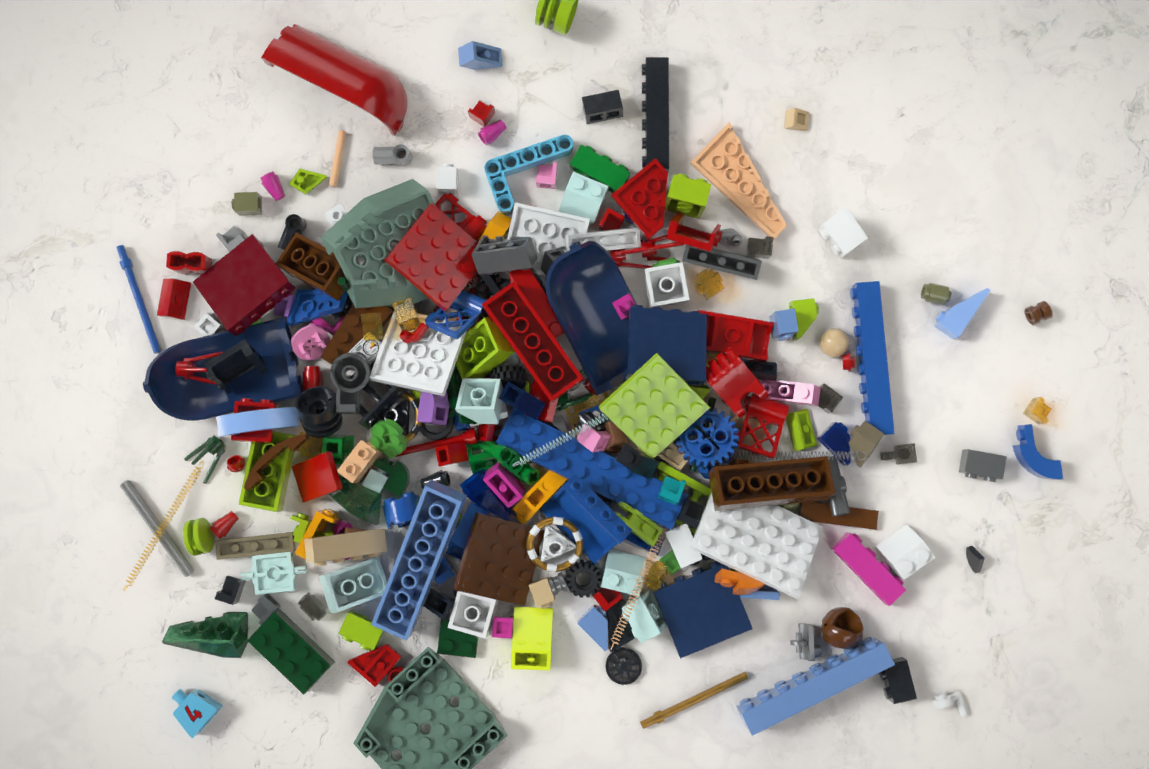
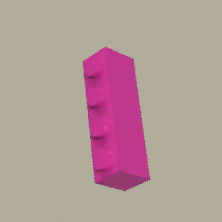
(868, 568)

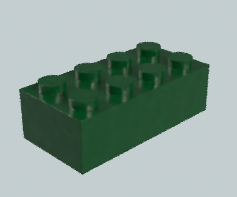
(291, 651)

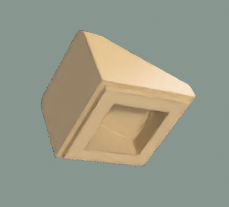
(796, 119)

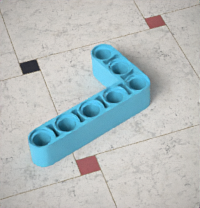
(522, 165)

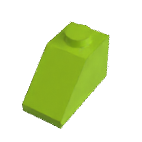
(806, 313)

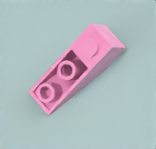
(792, 392)

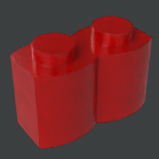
(188, 263)

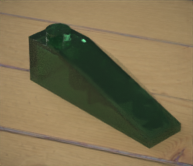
(358, 501)
(216, 636)

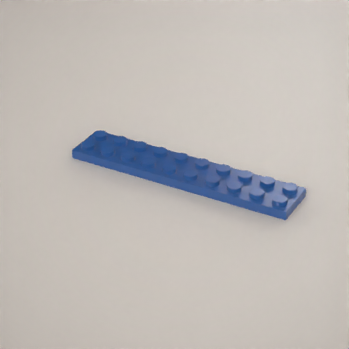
(595, 469)

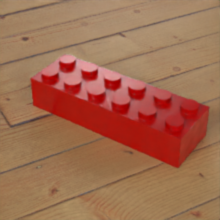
(532, 342)

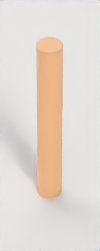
(337, 158)

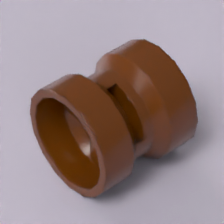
(1040, 312)

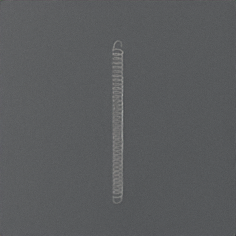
(801, 455)

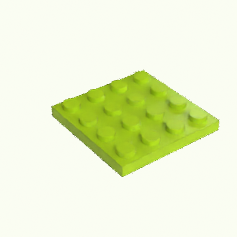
(654, 406)

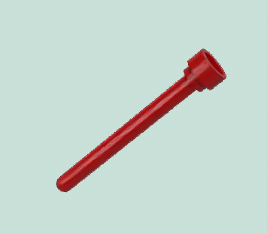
(467, 437)

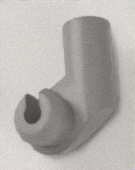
(732, 236)

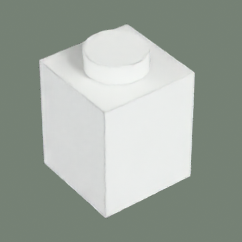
(447, 179)

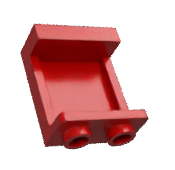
(692, 236)

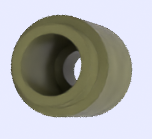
(936, 293)

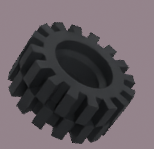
(513, 374)
(587, 589)

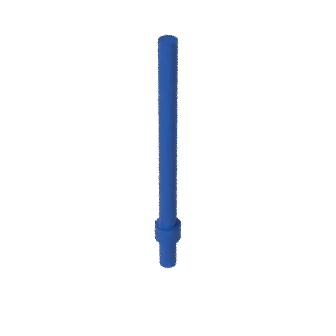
(126, 265)

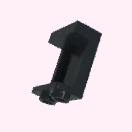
(234, 364)

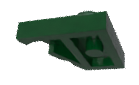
(456, 642)

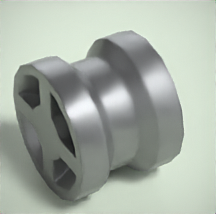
(557, 583)

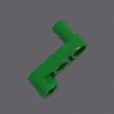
(506, 457)

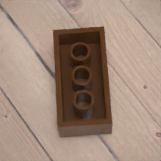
(312, 265)

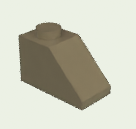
(865, 440)

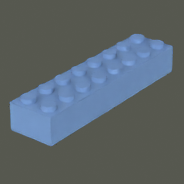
(419, 559)
(814, 685)

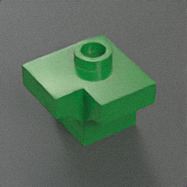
(339, 446)

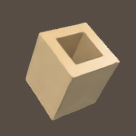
(542, 593)

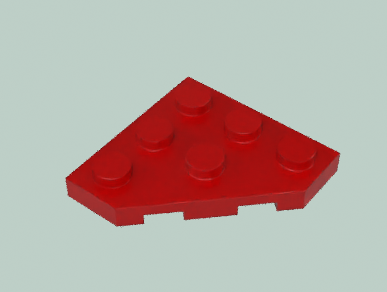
(645, 198)

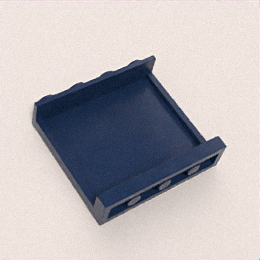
(673, 335)
(701, 610)

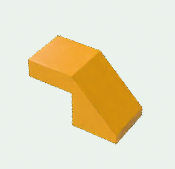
(497, 226)

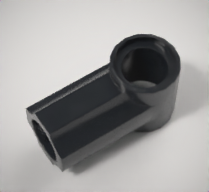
(289, 231)

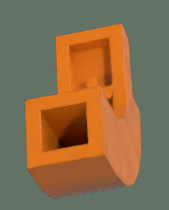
(741, 583)

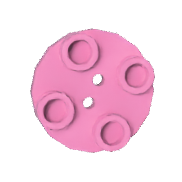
(304, 348)

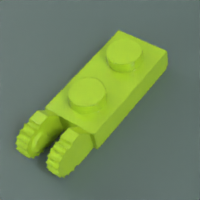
(640, 525)

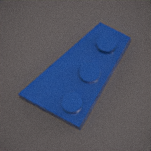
(313, 304)

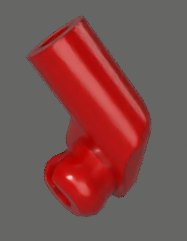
(415, 336)

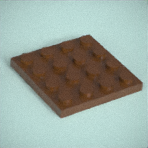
(497, 560)

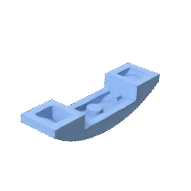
(257, 420)

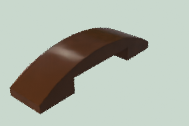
(256, 476)

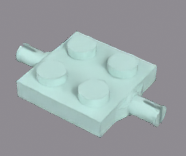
(273, 573)

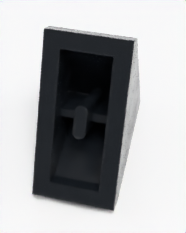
(439, 604)

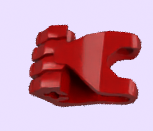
(732, 379)

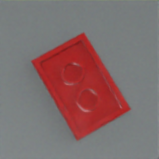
(317, 476)

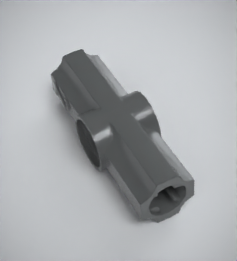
(838, 502)

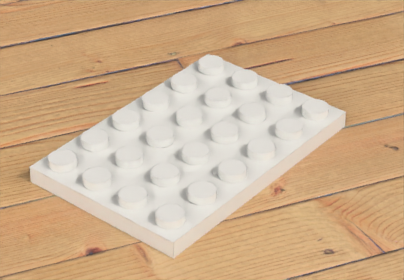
(760, 543)

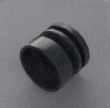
(318, 412)

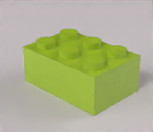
(687, 195)

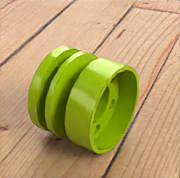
(559, 11)

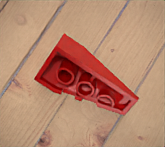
(537, 298)

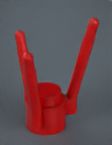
(652, 248)
(619, 256)
(187, 368)

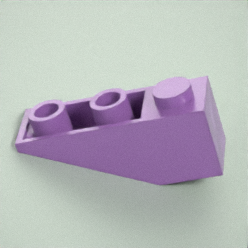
(433, 409)

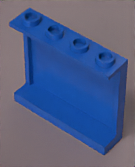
(591, 515)

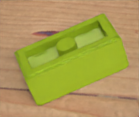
(801, 429)

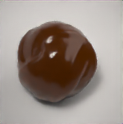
(842, 628)

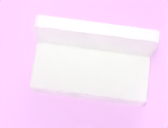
(680, 541)

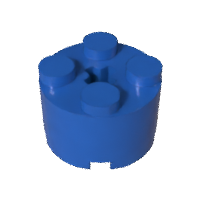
(401, 510)

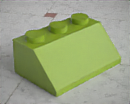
(482, 350)

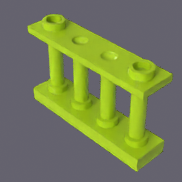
(698, 489)

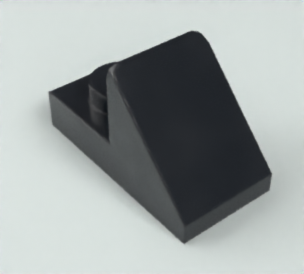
(637, 461)

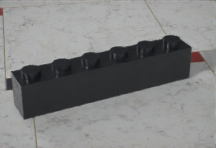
(656, 111)

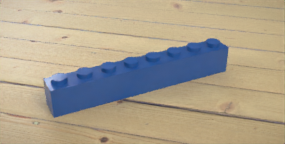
(872, 356)

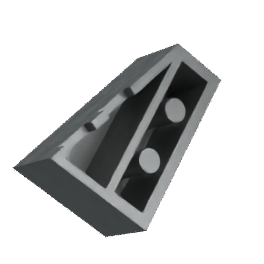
(503, 254)

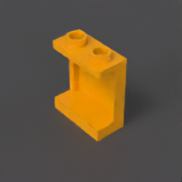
(316, 525)

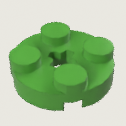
(390, 446)

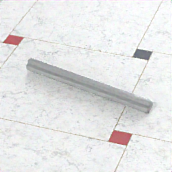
(152, 522)

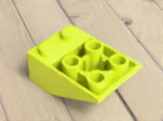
(532, 638)

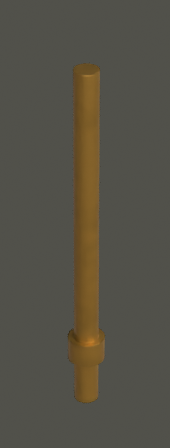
(659, 716)

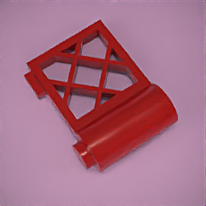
(471, 224)
(763, 410)

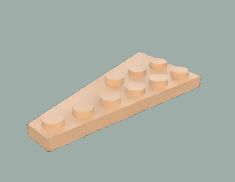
(734, 175)

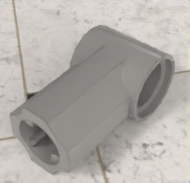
(390, 155)

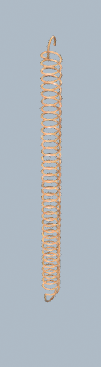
(645, 576)

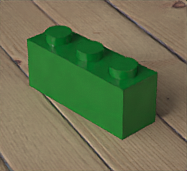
(599, 168)

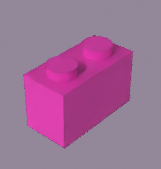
(504, 484)

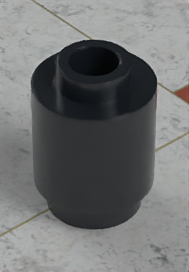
(588, 416)

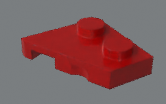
(375, 663)

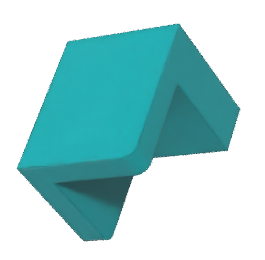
(671, 490)

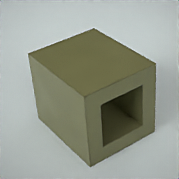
(247, 203)

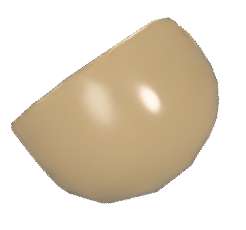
(834, 342)

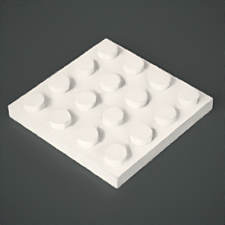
(546, 230)
(420, 364)

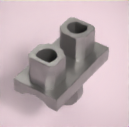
(805, 642)

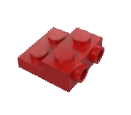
(262, 436)

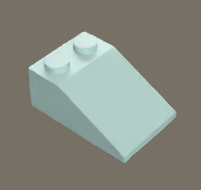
(353, 584)

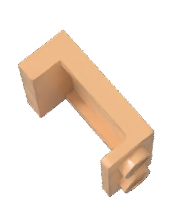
(359, 462)

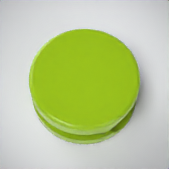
(198, 536)

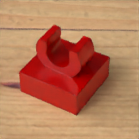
(486, 431)

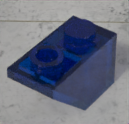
(522, 401)

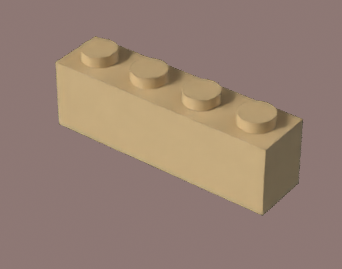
(345, 545)

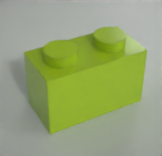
(359, 629)

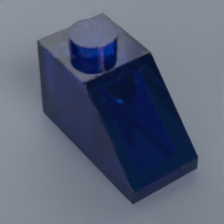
(836, 439)

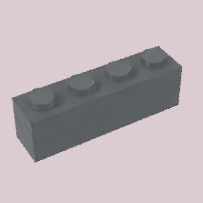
(723, 261)

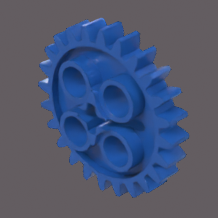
(719, 427)

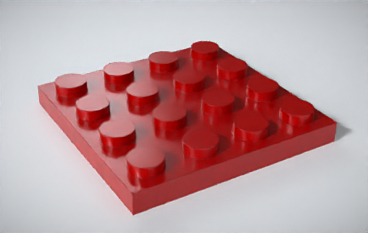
(435, 257)

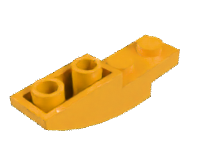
(538, 496)

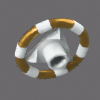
(554, 544)

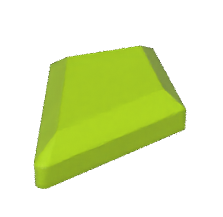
(306, 180)

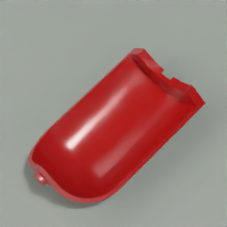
(340, 73)

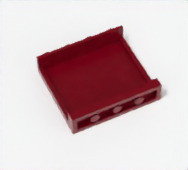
(243, 285)

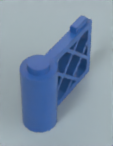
(465, 305)

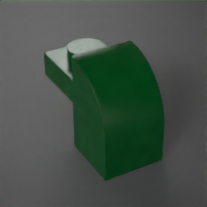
(398, 478)

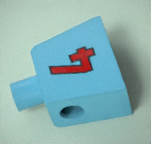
(194, 710)

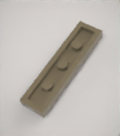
(255, 545)

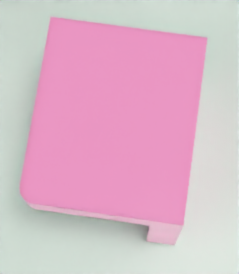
(547, 176)
(593, 439)

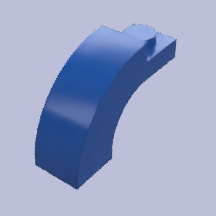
(1031, 459)

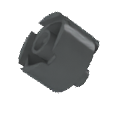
(347, 382)

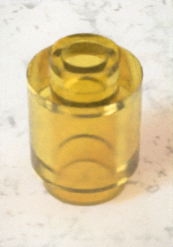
(656, 575)

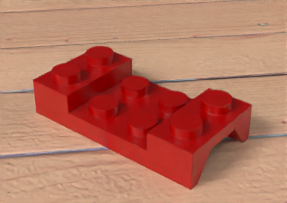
(745, 335)

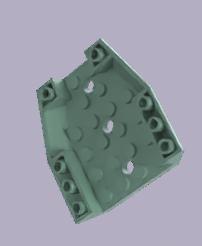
(368, 234)
(422, 695)

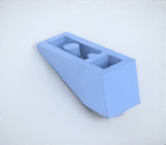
(956, 318)

